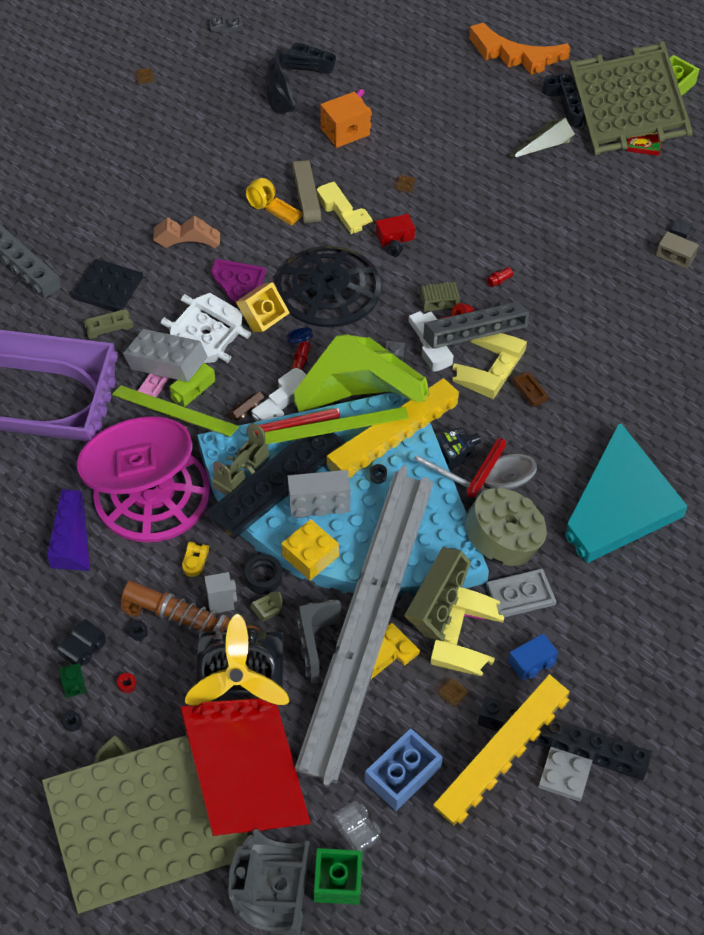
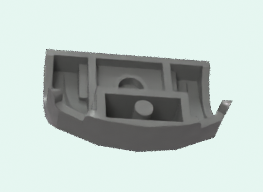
(270, 883)

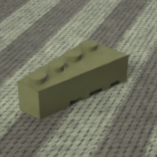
(438, 593)

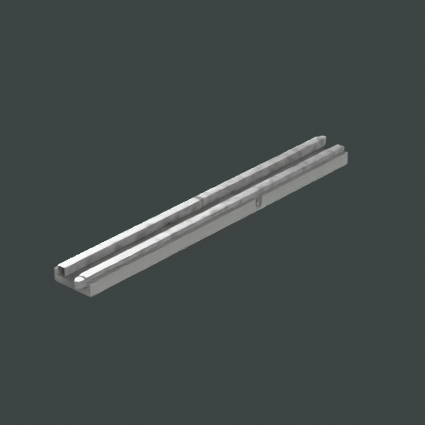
(364, 629)

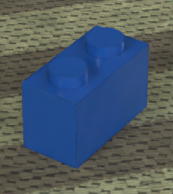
(533, 657)

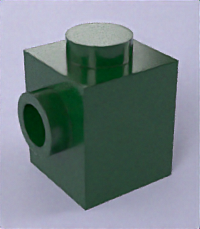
(72, 680)

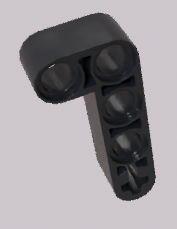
(565, 87)

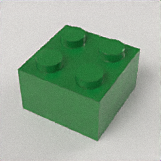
(338, 876)

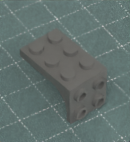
(310, 620)

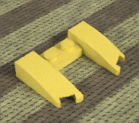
(489, 383)
(448, 653)

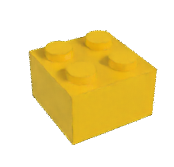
(262, 307)
(310, 549)

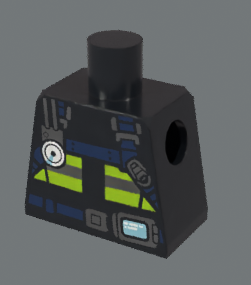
(457, 446)

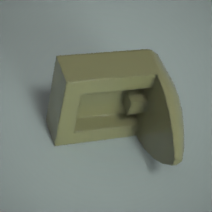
(267, 606)

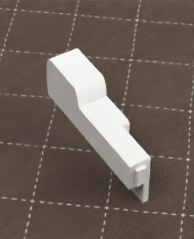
(435, 358)
(280, 398)

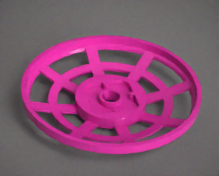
(154, 499)

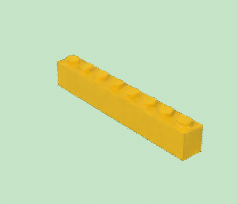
(382, 437)
(501, 750)

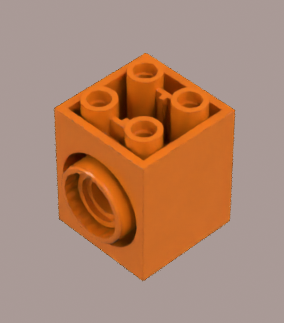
(345, 119)

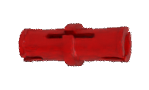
(300, 357)

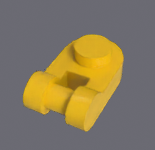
(194, 565)

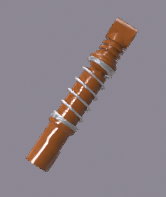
(138, 596)

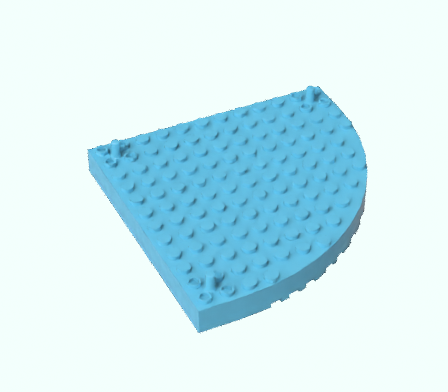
(440, 527)

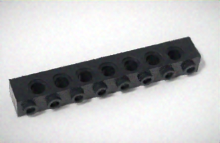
(576, 740)

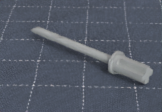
(446, 473)

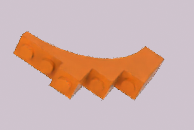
(512, 53)

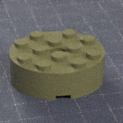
(505, 526)

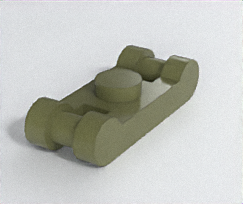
(108, 323)

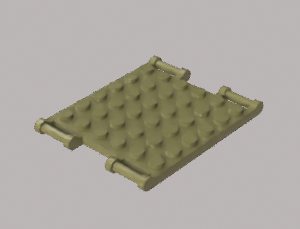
(630, 97)

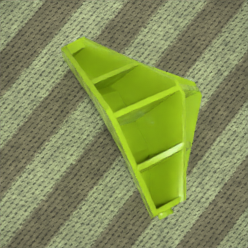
(354, 368)

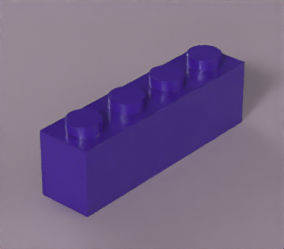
(69, 536)

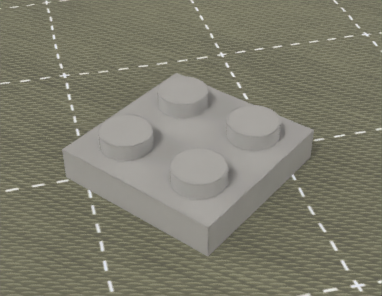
(565, 774)

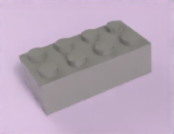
(165, 355)

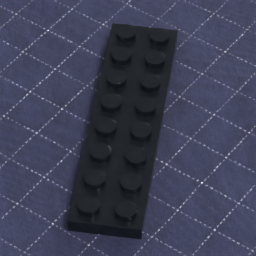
(270, 483)

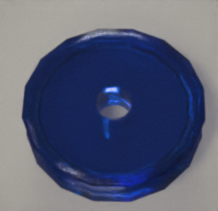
(299, 335)

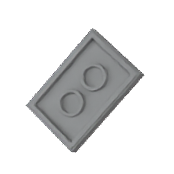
(521, 592)

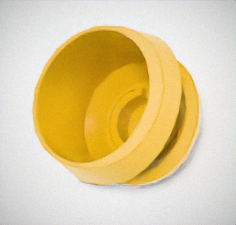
(260, 193)

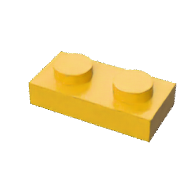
(406, 649)

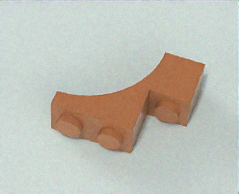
(193, 230)

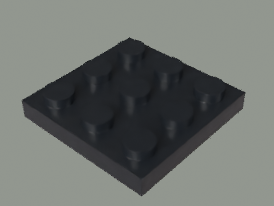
(107, 285)

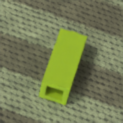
(185, 392)

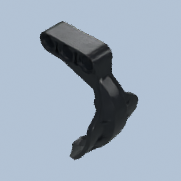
(299, 56)

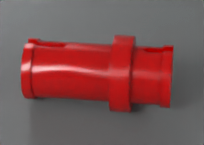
(498, 277)

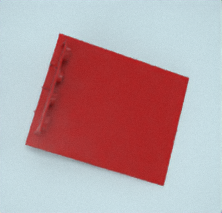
(244, 766)

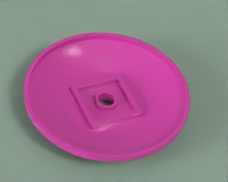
(111, 456)

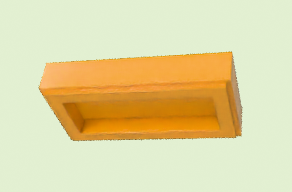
(284, 211)

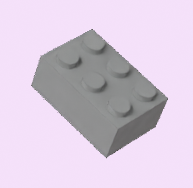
(319, 493)

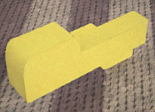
(333, 199)

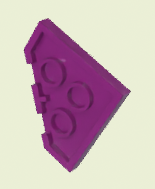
(237, 278)

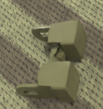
(249, 457)

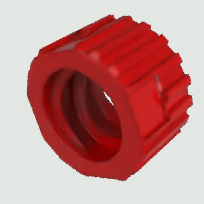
(126, 689)

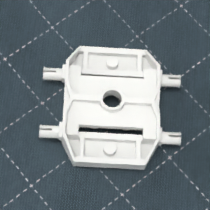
(194, 321)

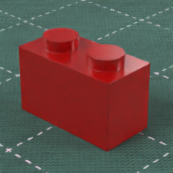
(395, 228)

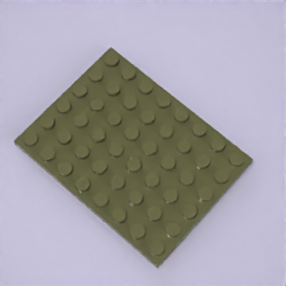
(134, 824)

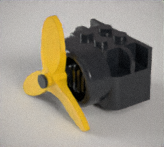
(239, 664)

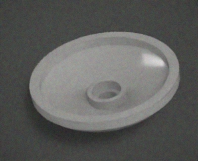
(511, 471)

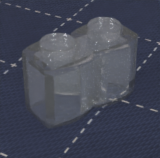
(356, 827)

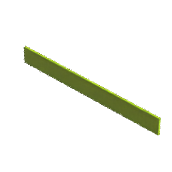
(176, 411)
(336, 425)

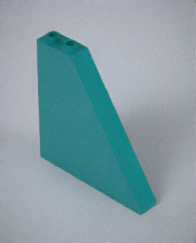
(622, 500)

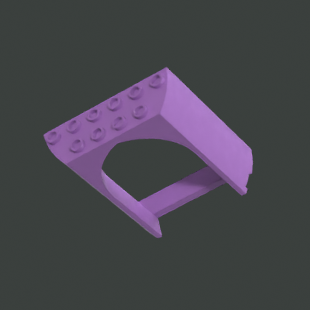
(81, 359)

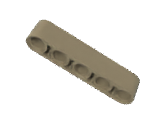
(306, 191)

